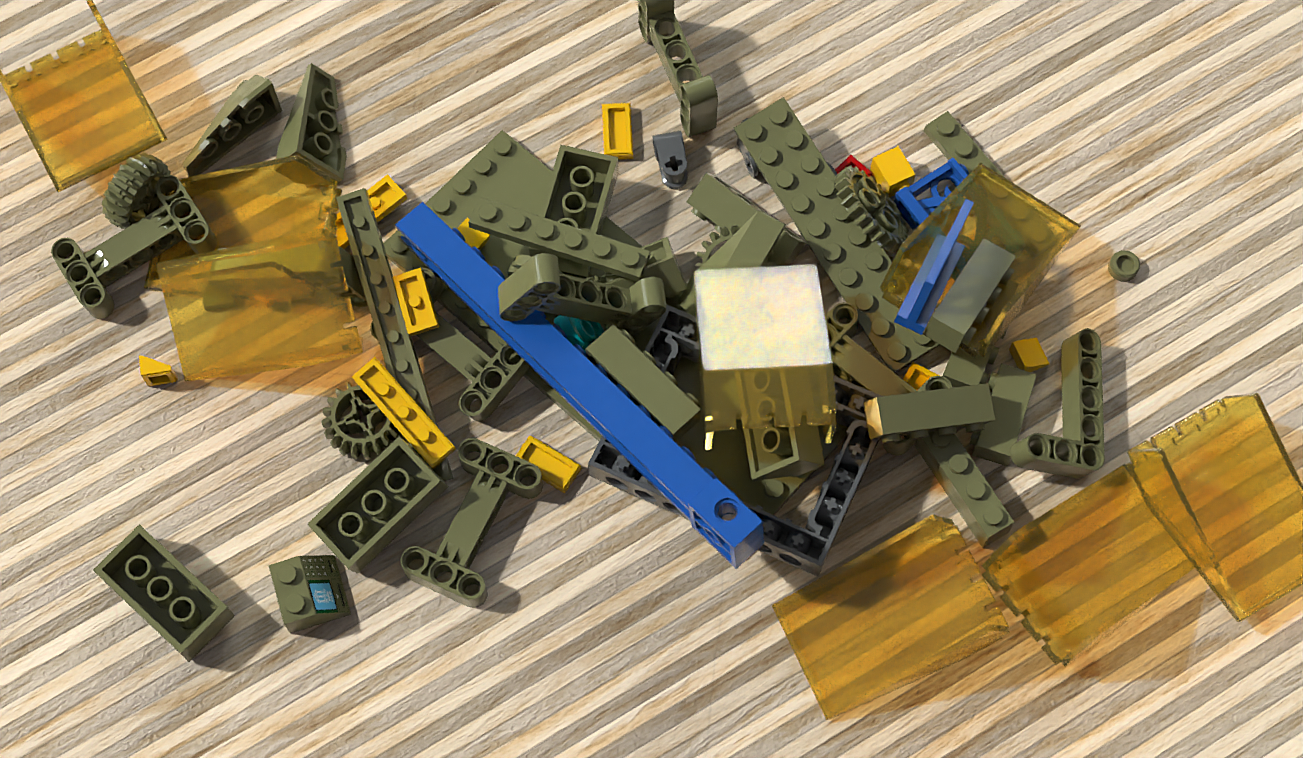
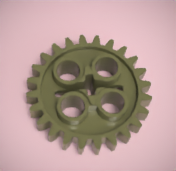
(871, 208)

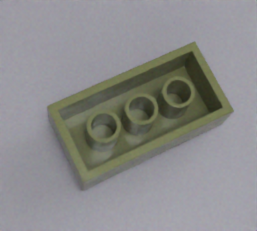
(579, 195)
(377, 505)
(164, 593)

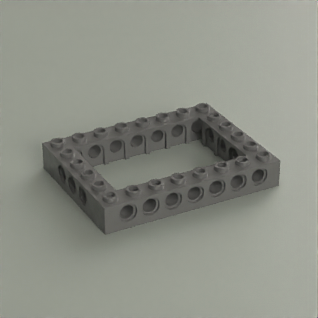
(803, 548)

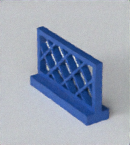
(933, 276)

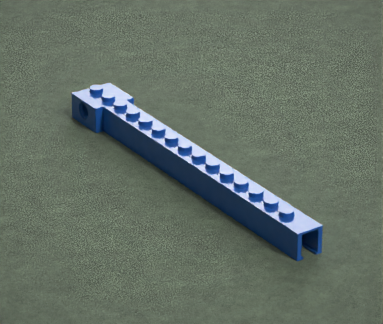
(694, 491)

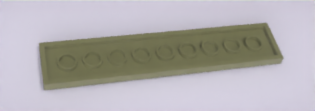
(847, 255)

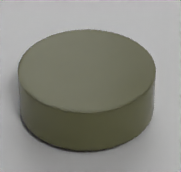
(1124, 266)

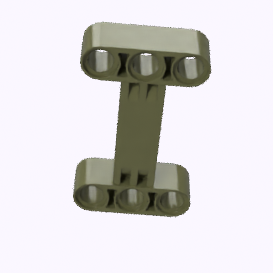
(699, 96)
(133, 247)
(542, 288)
(471, 361)
(864, 370)
(472, 522)

